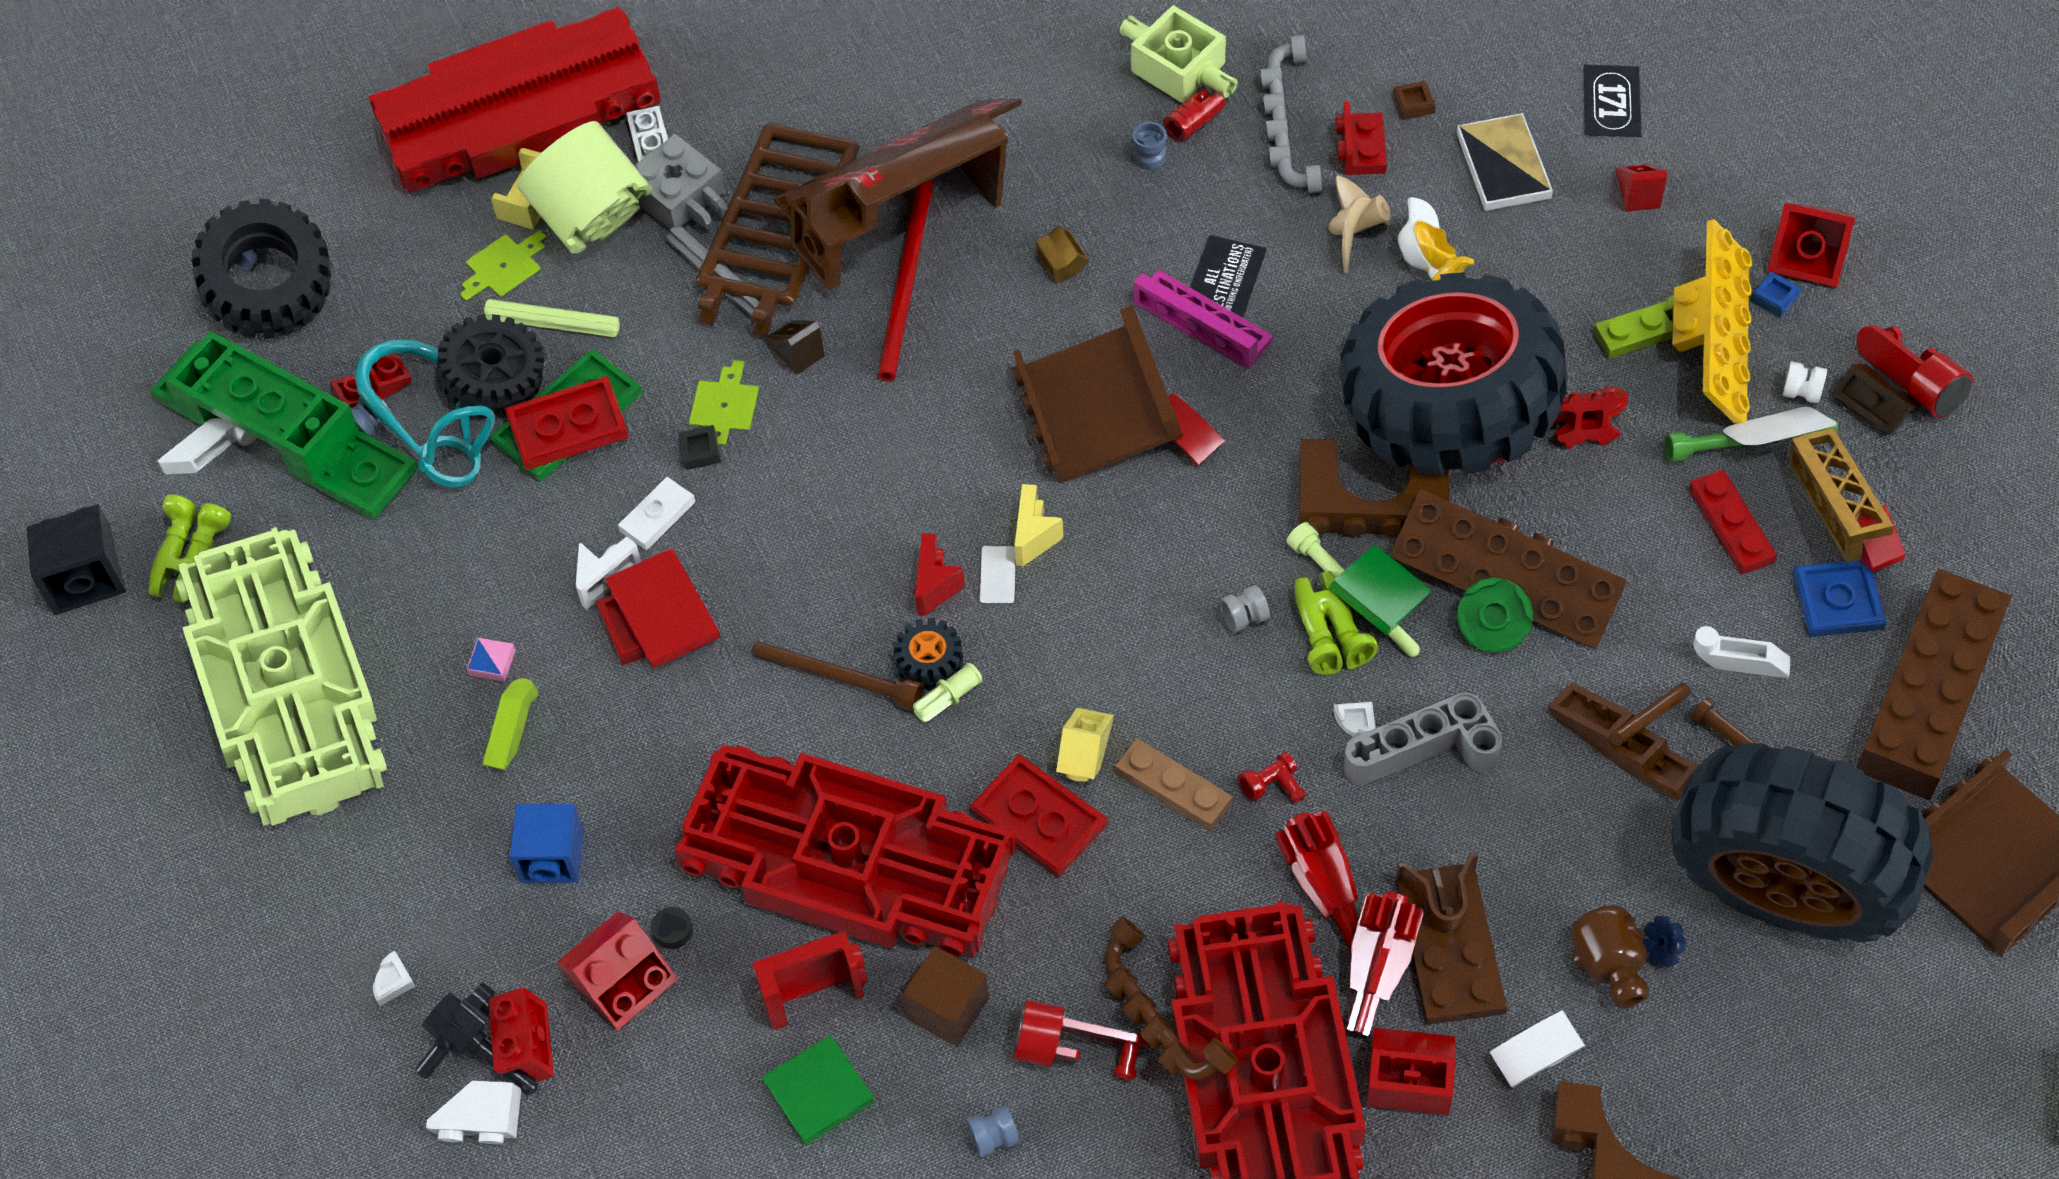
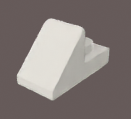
(593, 571)

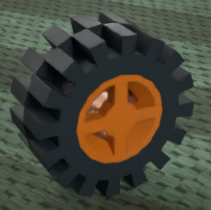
(928, 641)

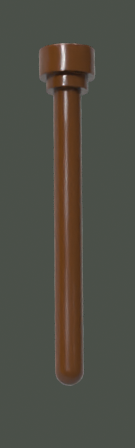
(903, 692)

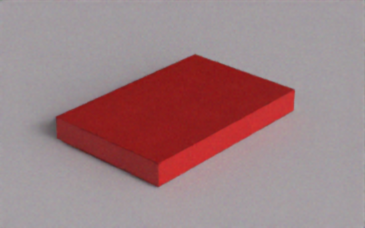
(566, 422)
(662, 608)
(1046, 816)

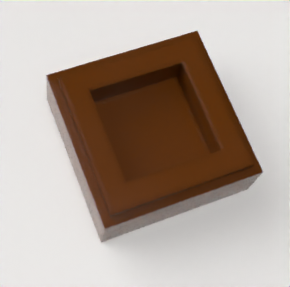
(1414, 100)

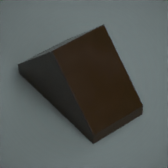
(797, 344)

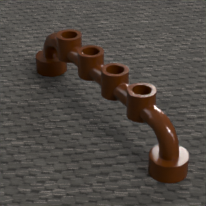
(1142, 1007)

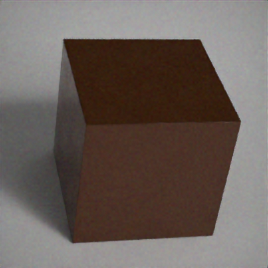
(945, 996)

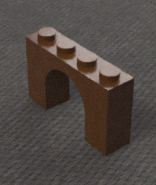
(1335, 510)

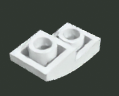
(646, 130)
(1537, 1048)

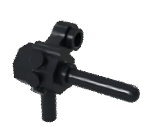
(460, 1028)

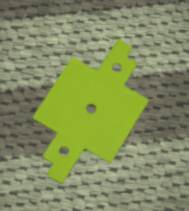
(503, 250)
(739, 397)

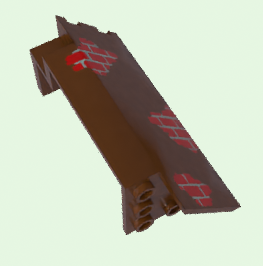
(847, 198)

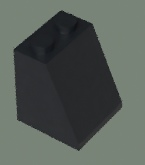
(74, 559)

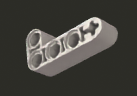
(1371, 757)

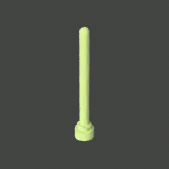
(1305, 540)

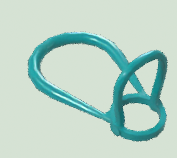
(427, 451)

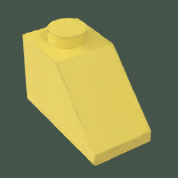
(1084, 744)

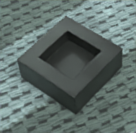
(699, 447)

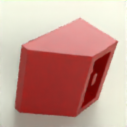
(617, 969)
(1411, 1071)

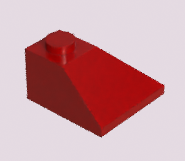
(1811, 243)

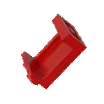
(807, 971)

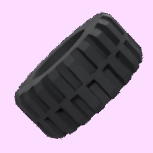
(261, 227)

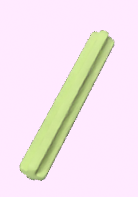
(553, 318)

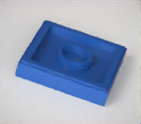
(1839, 598)

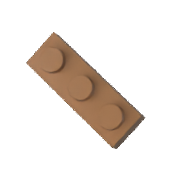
(1174, 784)

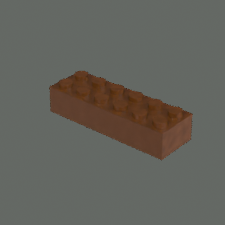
(1933, 684)

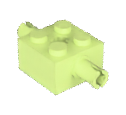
(1178, 54)

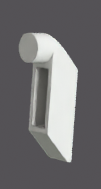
(203, 446)
(1741, 654)

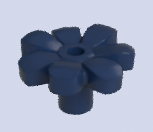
(1664, 941)

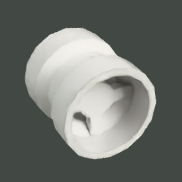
(1804, 382)

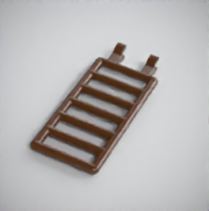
(797, 273)

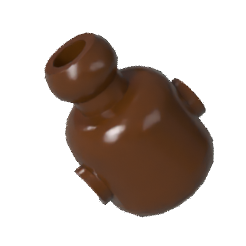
(1612, 953)

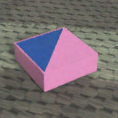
(491, 659)

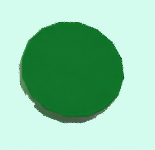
(1495, 615)

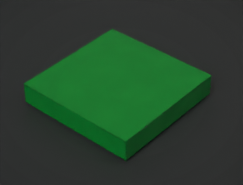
(1380, 589)
(818, 1089)

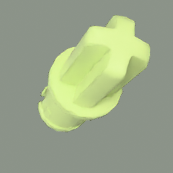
(947, 692)

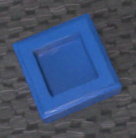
(1775, 294)

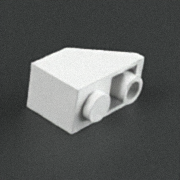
(479, 1110)

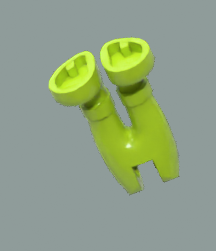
(183, 515)
(1313, 609)

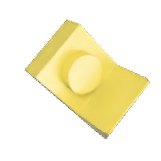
(1034, 532)

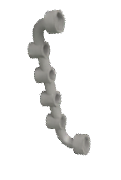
(1277, 128)

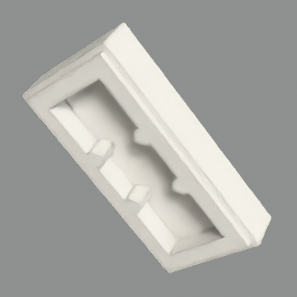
(656, 513)

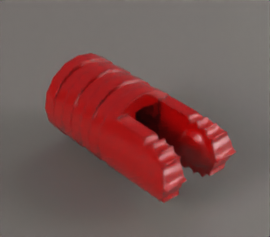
(1193, 114)

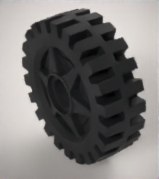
(490, 363)

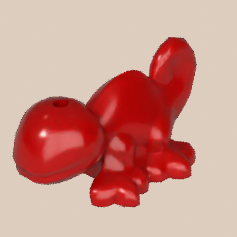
(1589, 416)

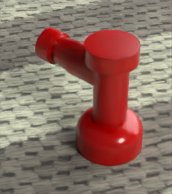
(1254, 783)

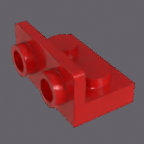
(1361, 142)
(521, 1034)

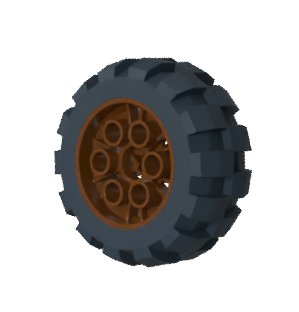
(1802, 842)

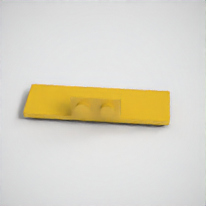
(1718, 315)

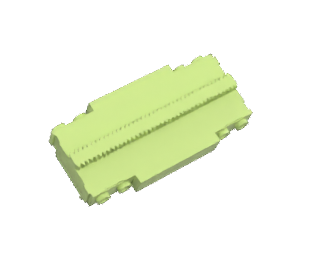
(280, 676)

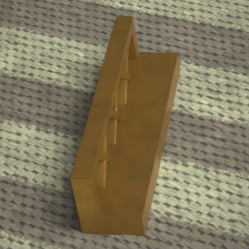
(1826, 492)

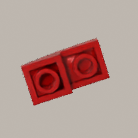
(386, 378)
(1198, 436)

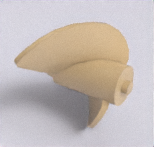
(1357, 214)

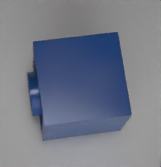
(547, 843)

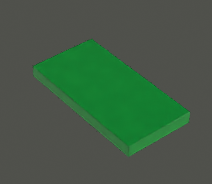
(586, 369)

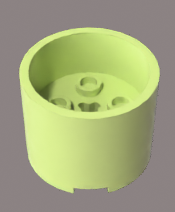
(583, 186)

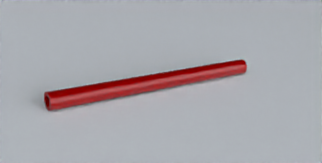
(905, 281)

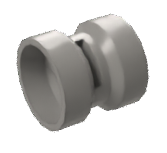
(1244, 608)

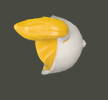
(1426, 244)

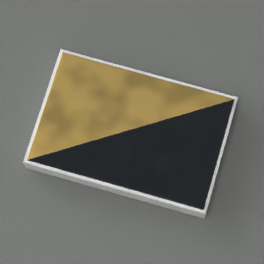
(1504, 162)

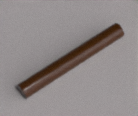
(1649, 714)

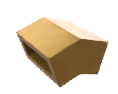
(1061, 254)

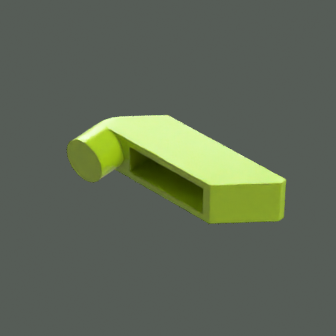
(509, 723)

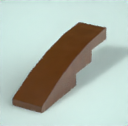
(1642, 755)

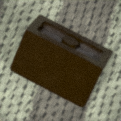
(1875, 397)

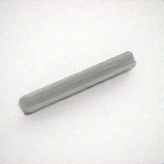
(696, 253)

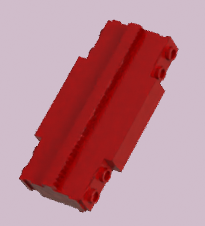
(512, 96)
(846, 850)
(1293, 1093)

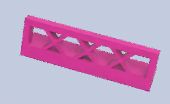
(1204, 320)

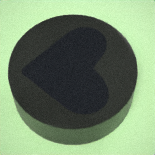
(672, 927)

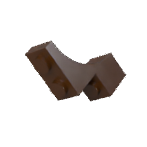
(1582, 1124)

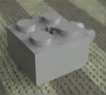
(681, 184)

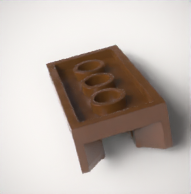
(1453, 945)

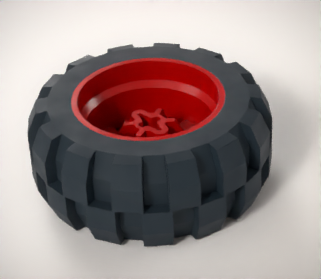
(1453, 374)

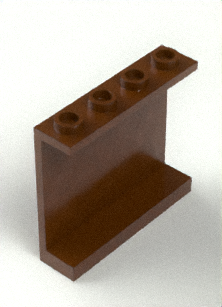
(1097, 401)
(1994, 855)

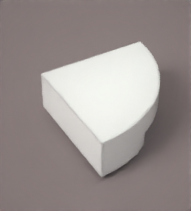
(1355, 717)
(391, 979)

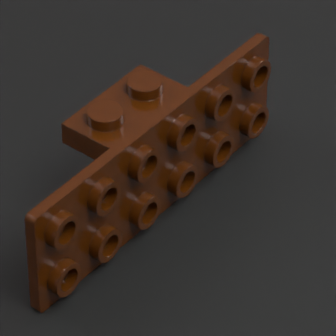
(1470, 548)

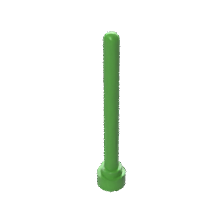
(1680, 446)

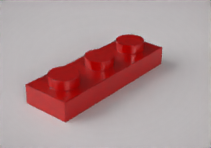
(1732, 522)

